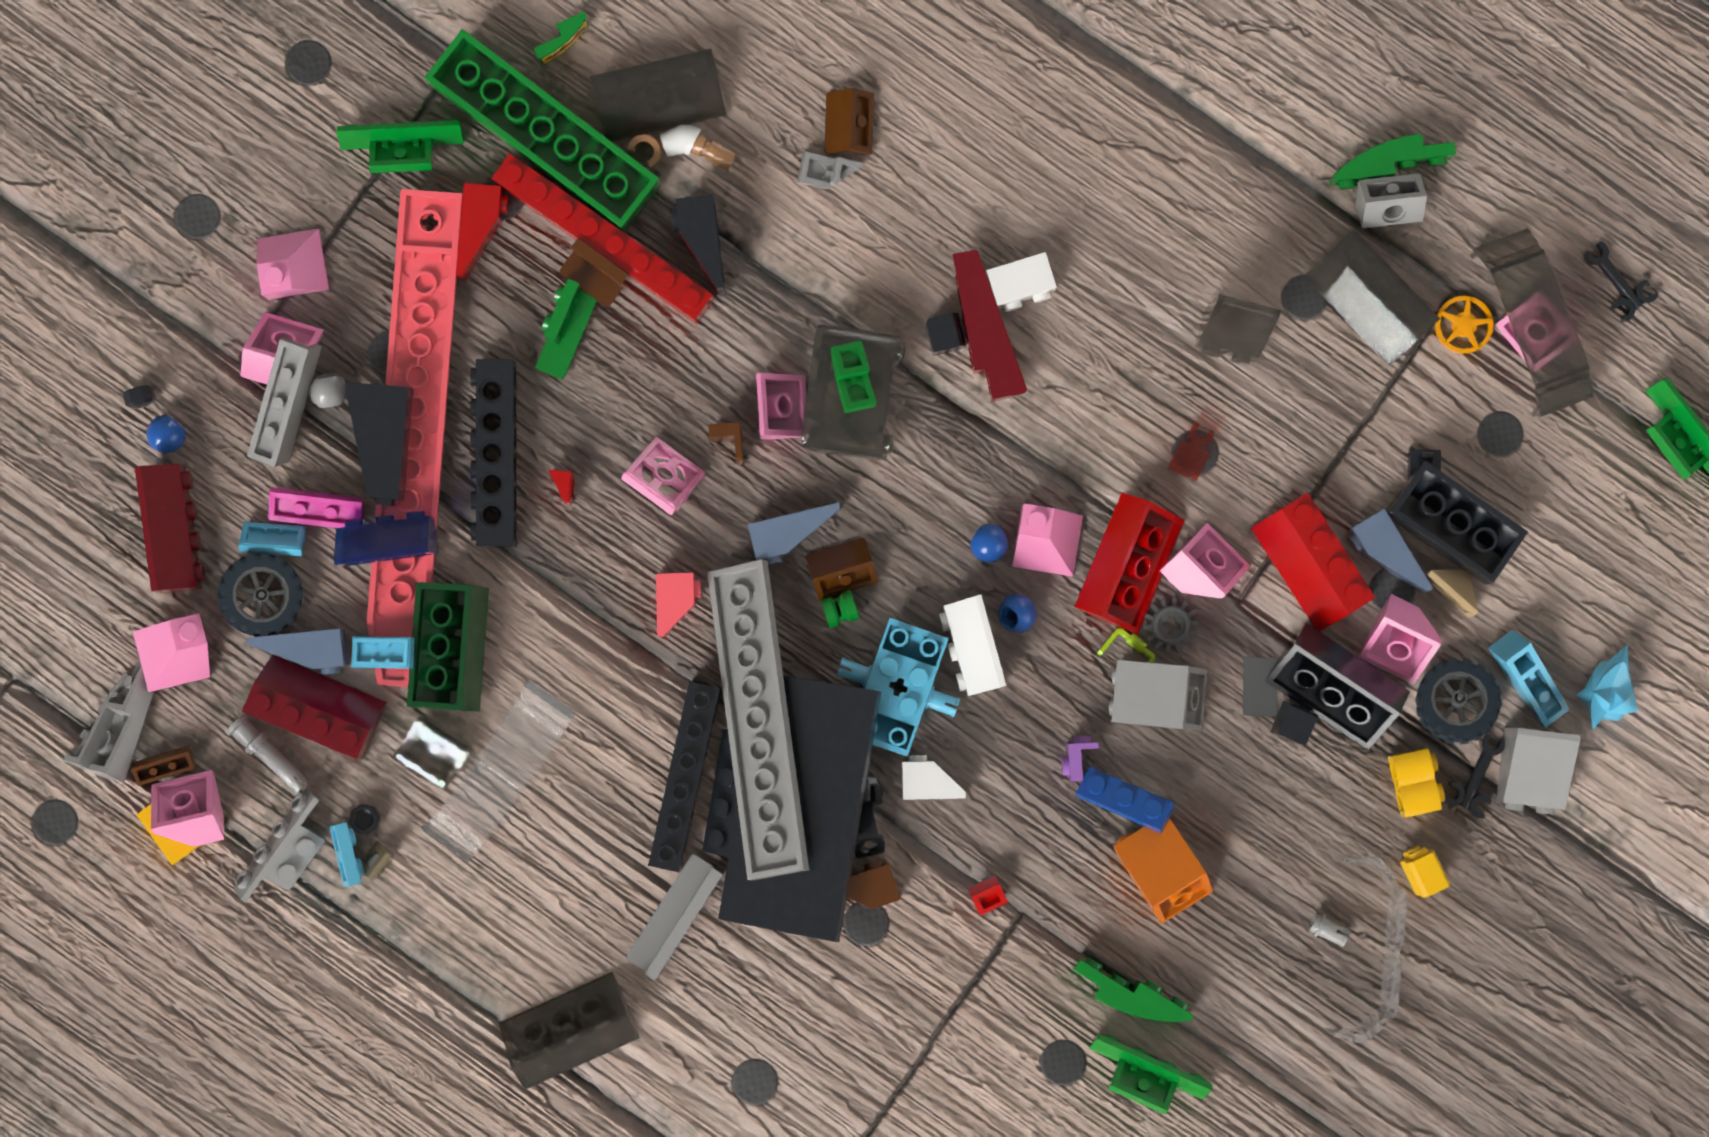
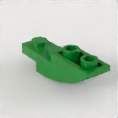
(1382, 159)
(1140, 1001)

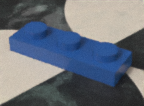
(1125, 799)

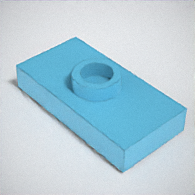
(272, 539)
(382, 652)

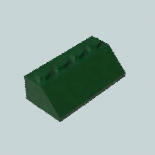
(448, 646)

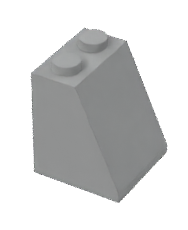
(1158, 695)
(1536, 769)

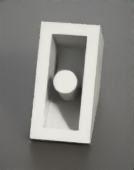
(927, 780)

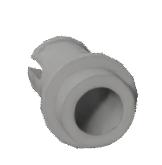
(1329, 930)

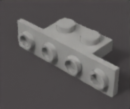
(285, 852)

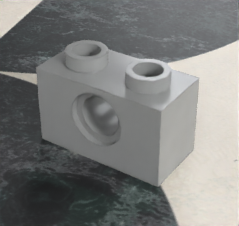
(1391, 200)

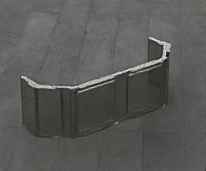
(1539, 320)

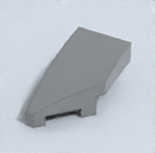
(825, 171)

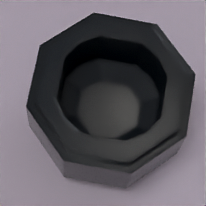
(139, 397)
(364, 819)

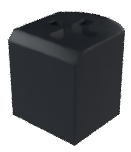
(945, 334)
(1294, 723)

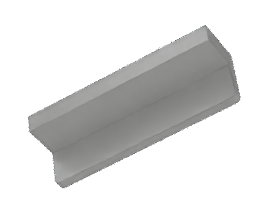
(283, 402)
(674, 916)

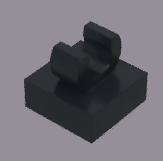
(1418, 456)

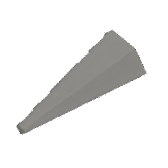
(114, 736)

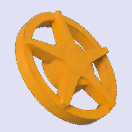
(1464, 324)

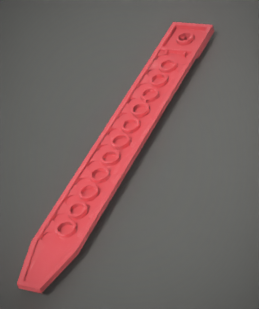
(418, 360)

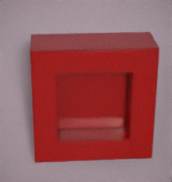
(987, 895)

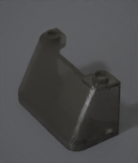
(825, 423)

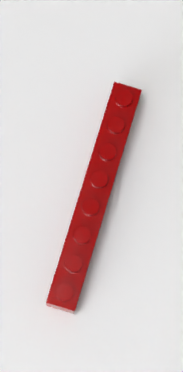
(603, 237)

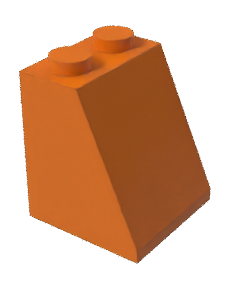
(1163, 870)

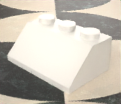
(972, 646)

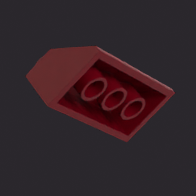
(169, 528)
(315, 707)

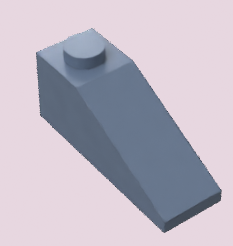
(784, 533)
(1384, 546)
(311, 649)

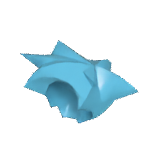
(1609, 690)

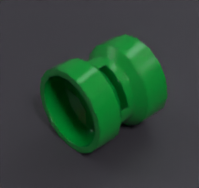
(847, 609)

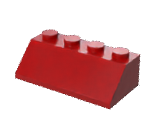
(1312, 562)
(1129, 563)

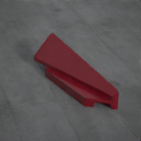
(984, 329)

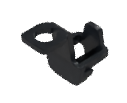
(867, 825)

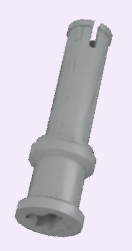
(256, 743)

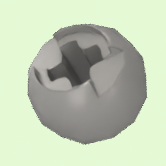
(328, 390)

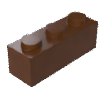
(163, 765)

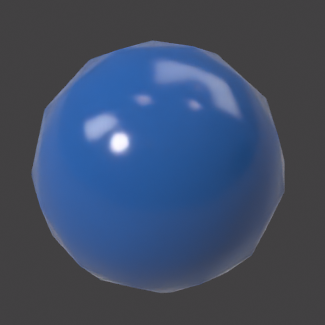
(165, 434)
(989, 543)
(1017, 613)

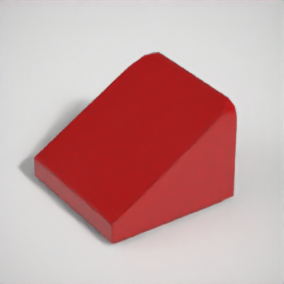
(565, 484)

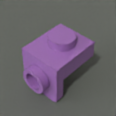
(1073, 761)

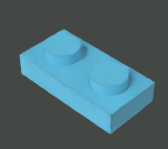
(343, 841)

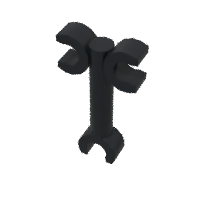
(1631, 298)
(1467, 797)

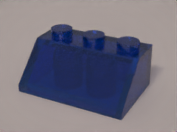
(385, 539)

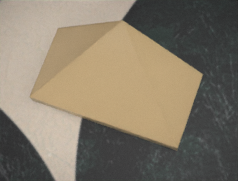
(1456, 587)

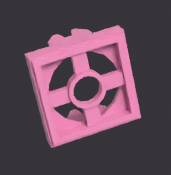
(661, 450)

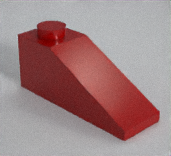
(479, 221)

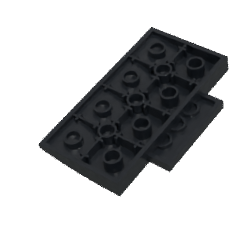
(832, 752)

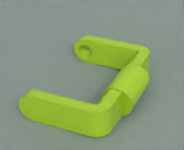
(1132, 640)

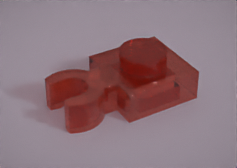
(1190, 457)

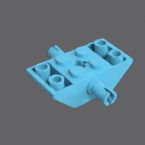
(915, 658)

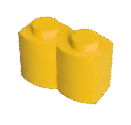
(1416, 782)
(1424, 871)

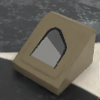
(376, 860)

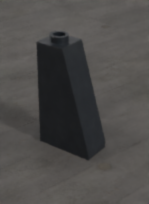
(382, 437)

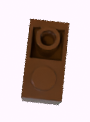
(873, 885)

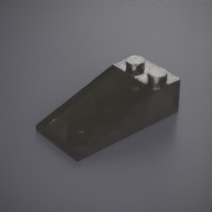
(1236, 329)

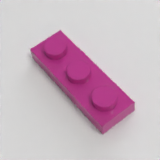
(313, 508)

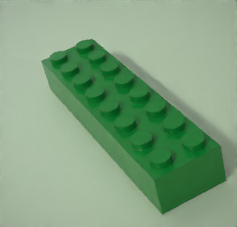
(543, 131)

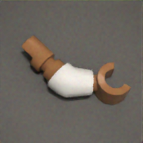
(685, 140)

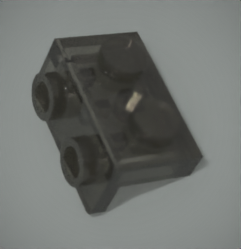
(432, 753)

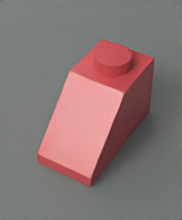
(675, 598)

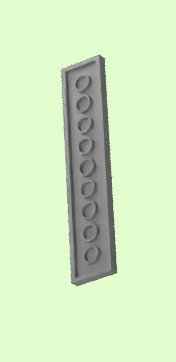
(757, 720)

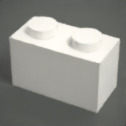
(1021, 282)

